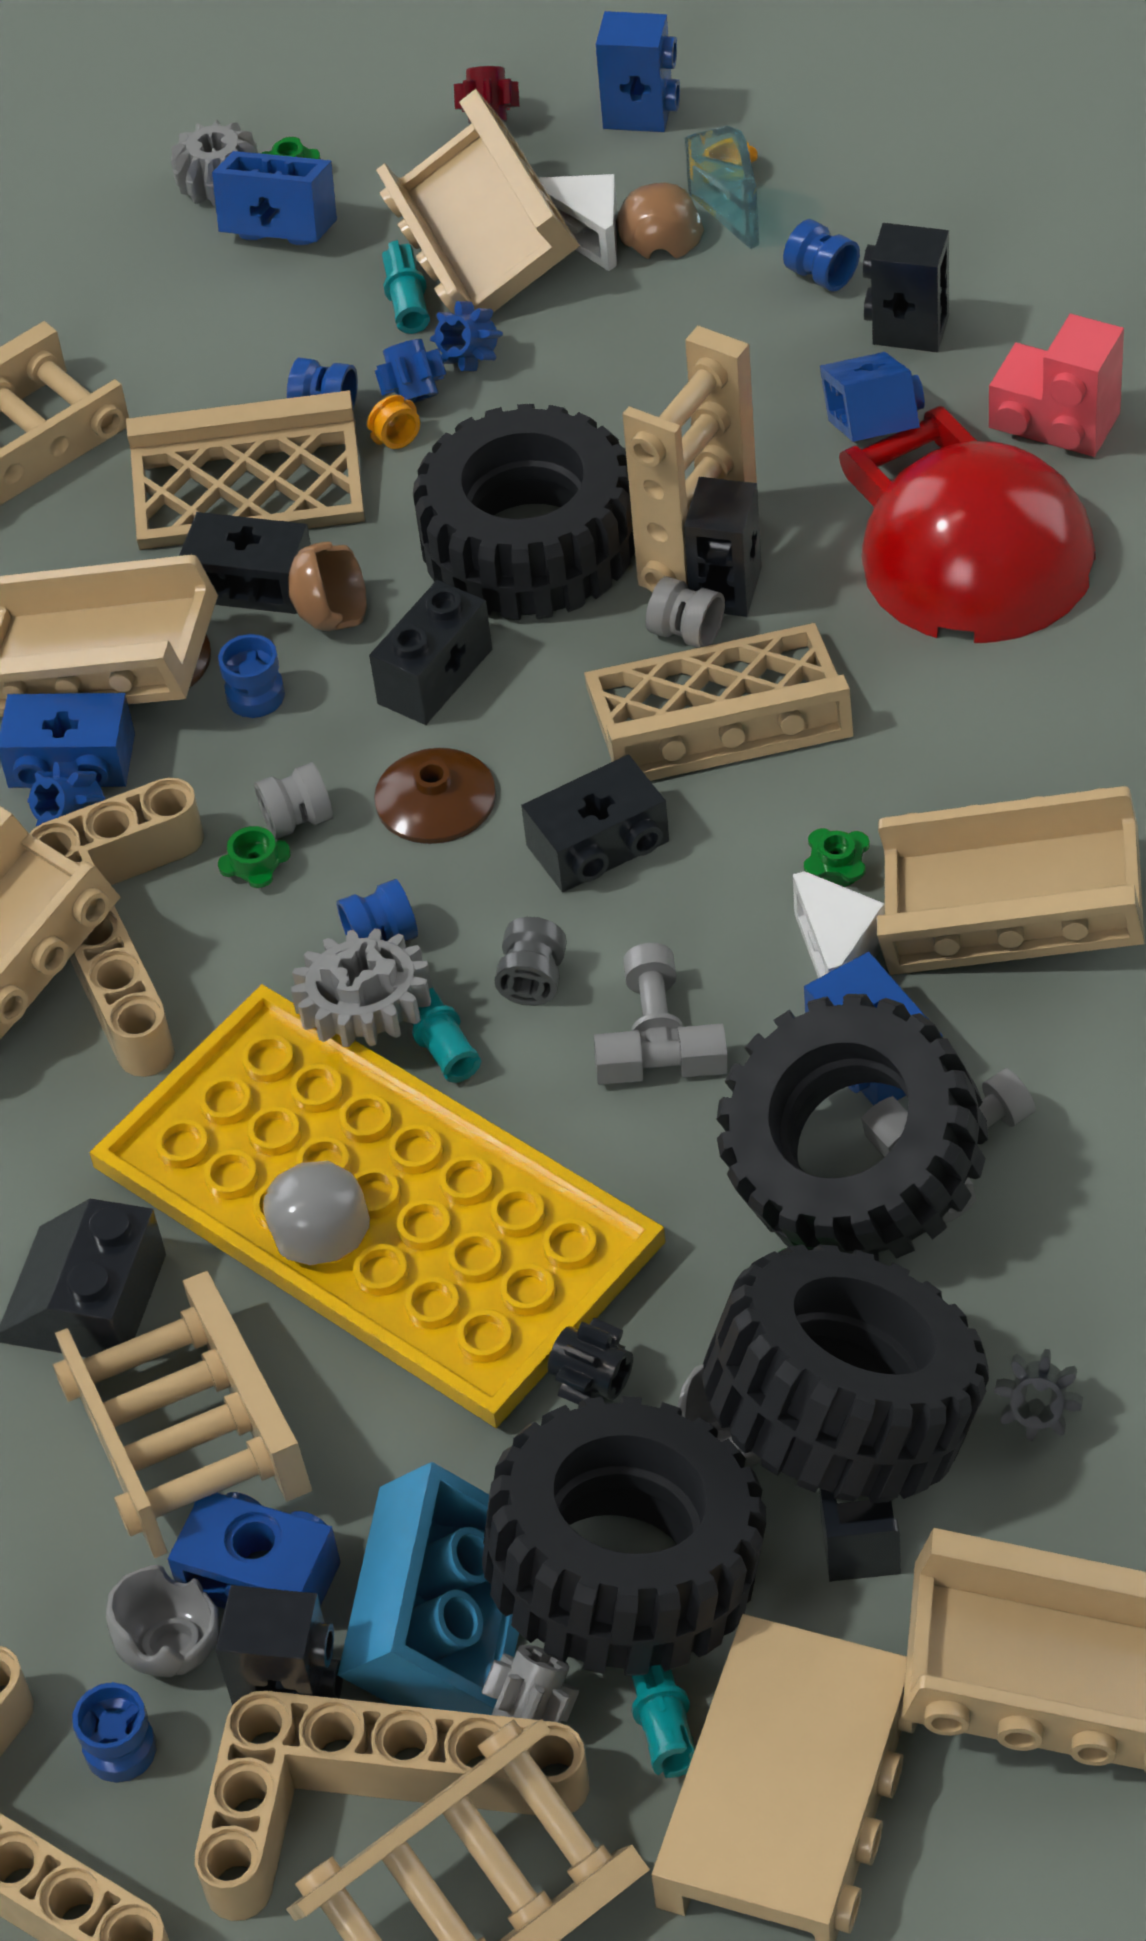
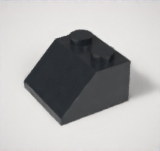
(86, 1275)

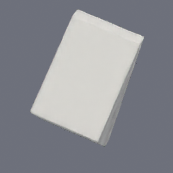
(590, 212)
(834, 921)

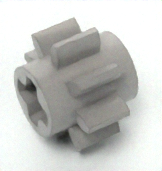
(530, 1686)

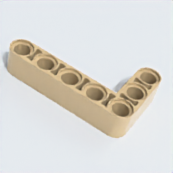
(122, 841)
(360, 1769)
(57, 1878)

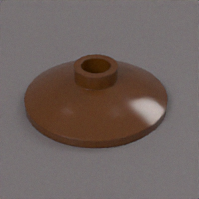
(435, 795)

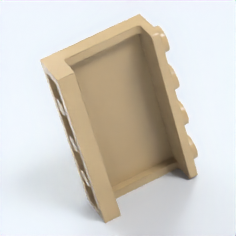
(478, 214)
(105, 629)
(1011, 881)
(44, 914)
(1028, 1649)
(787, 1780)

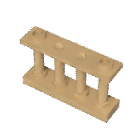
(717, 442)
(50, 444)
(247, 1409)
(534, 1916)

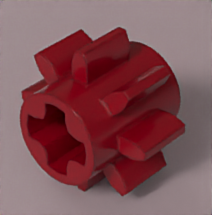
(493, 87)

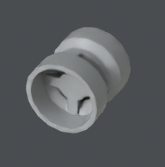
(685, 612)
(293, 800)

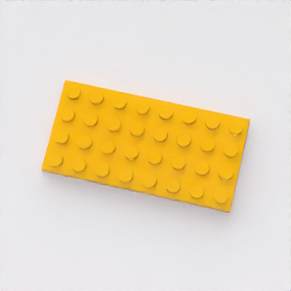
(470, 1234)

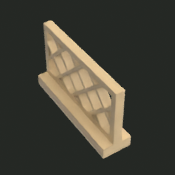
(243, 436)
(727, 725)

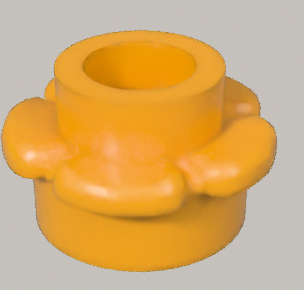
(394, 422)

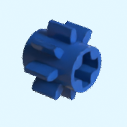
(466, 336)
(410, 371)
(63, 791)

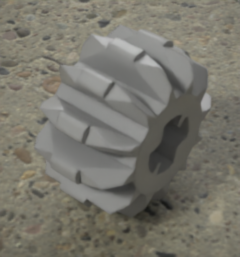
(202, 153)

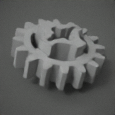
(361, 987)

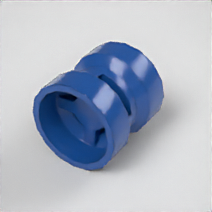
(824, 256)
(311, 378)
(251, 675)
(384, 910)
(118, 1716)

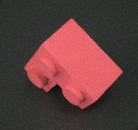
(1062, 393)

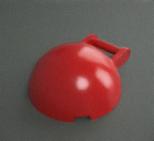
(970, 533)

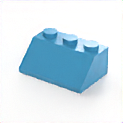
(421, 1605)

